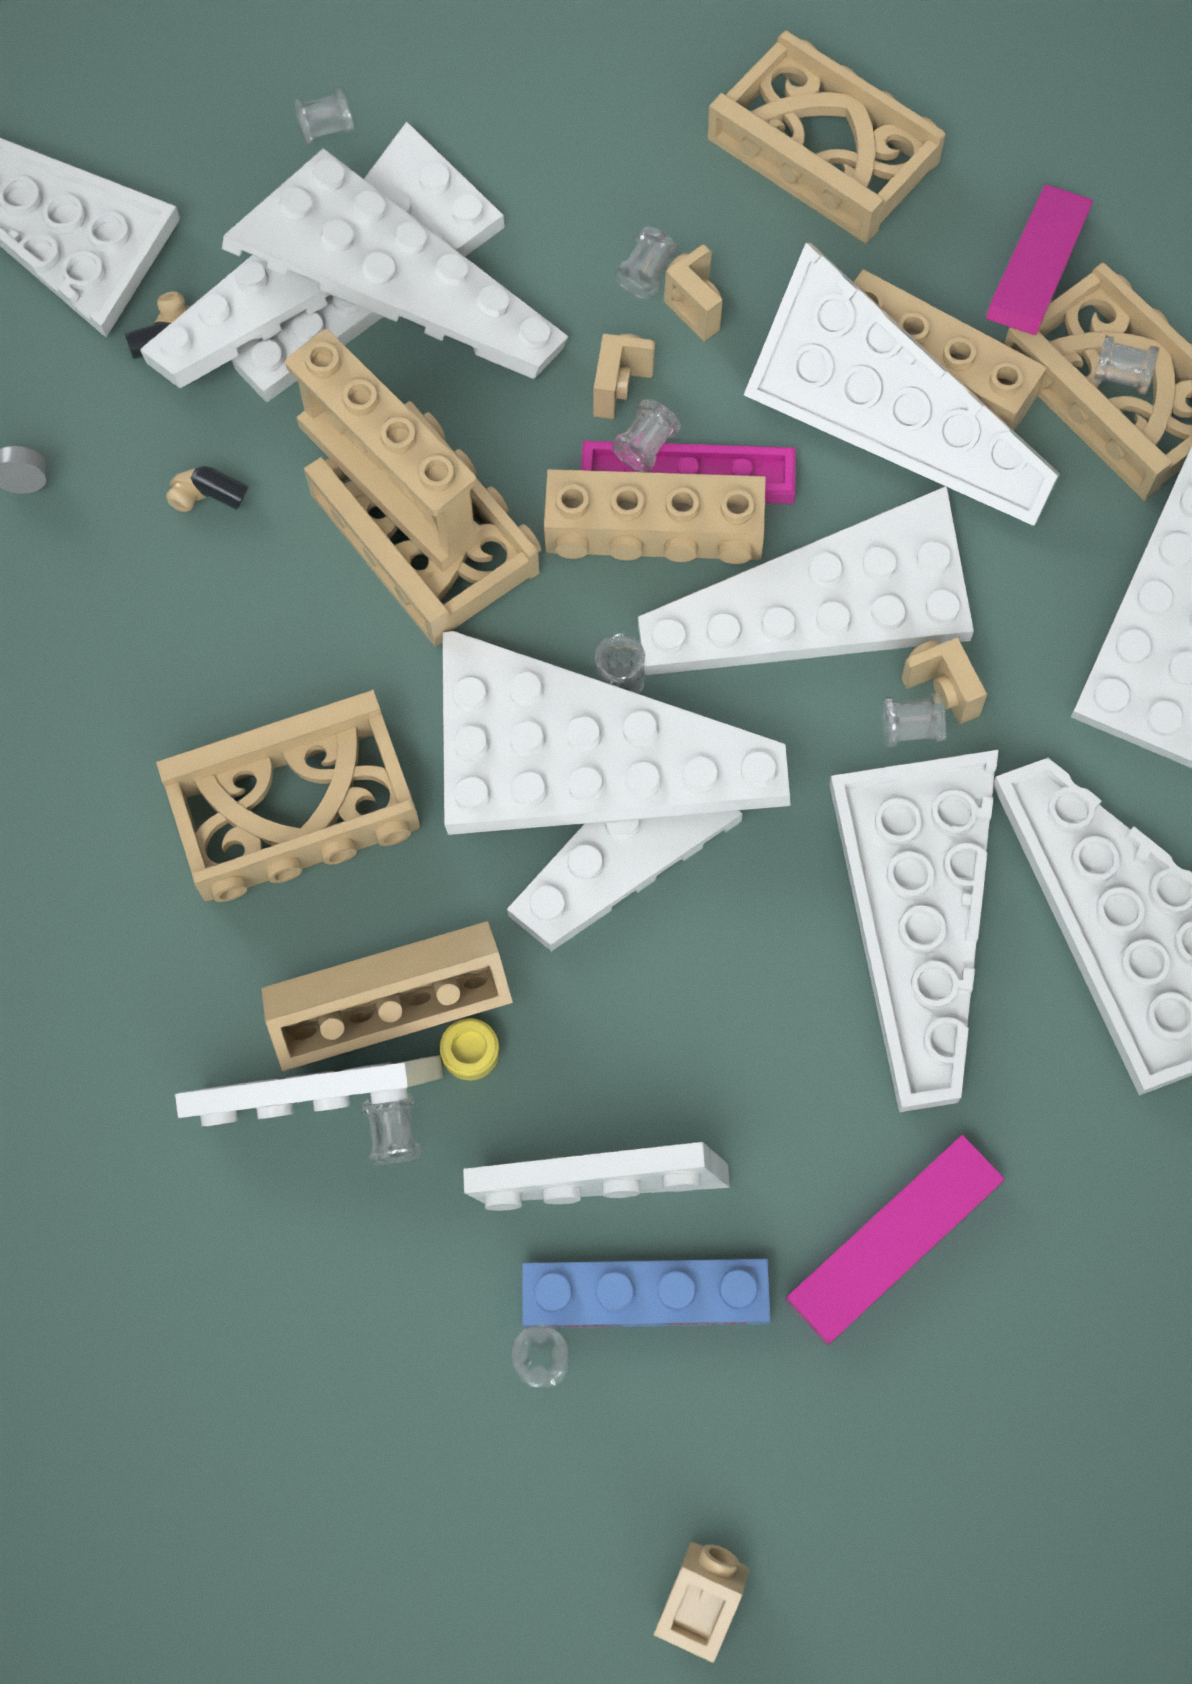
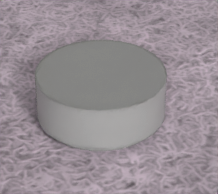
(22, 470)

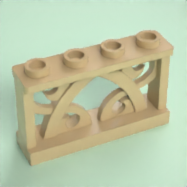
(825, 91)
(1099, 421)
(385, 449)
(423, 590)
(255, 753)

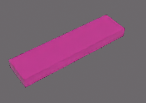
(1039, 260)
(772, 462)
(894, 1240)

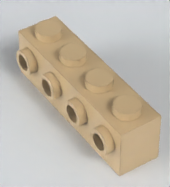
(989, 369)
(654, 515)
(385, 996)

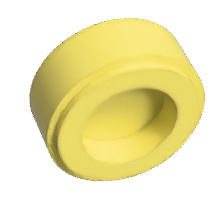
(469, 1049)

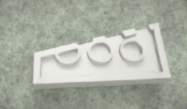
(237, 310)
(605, 866)
(327, 1089)
(602, 1174)

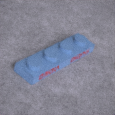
(646, 1293)

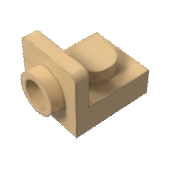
(692, 294)
(618, 360)
(952, 677)
(703, 1600)

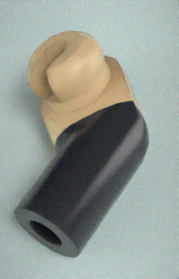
(171, 307)
(202, 483)

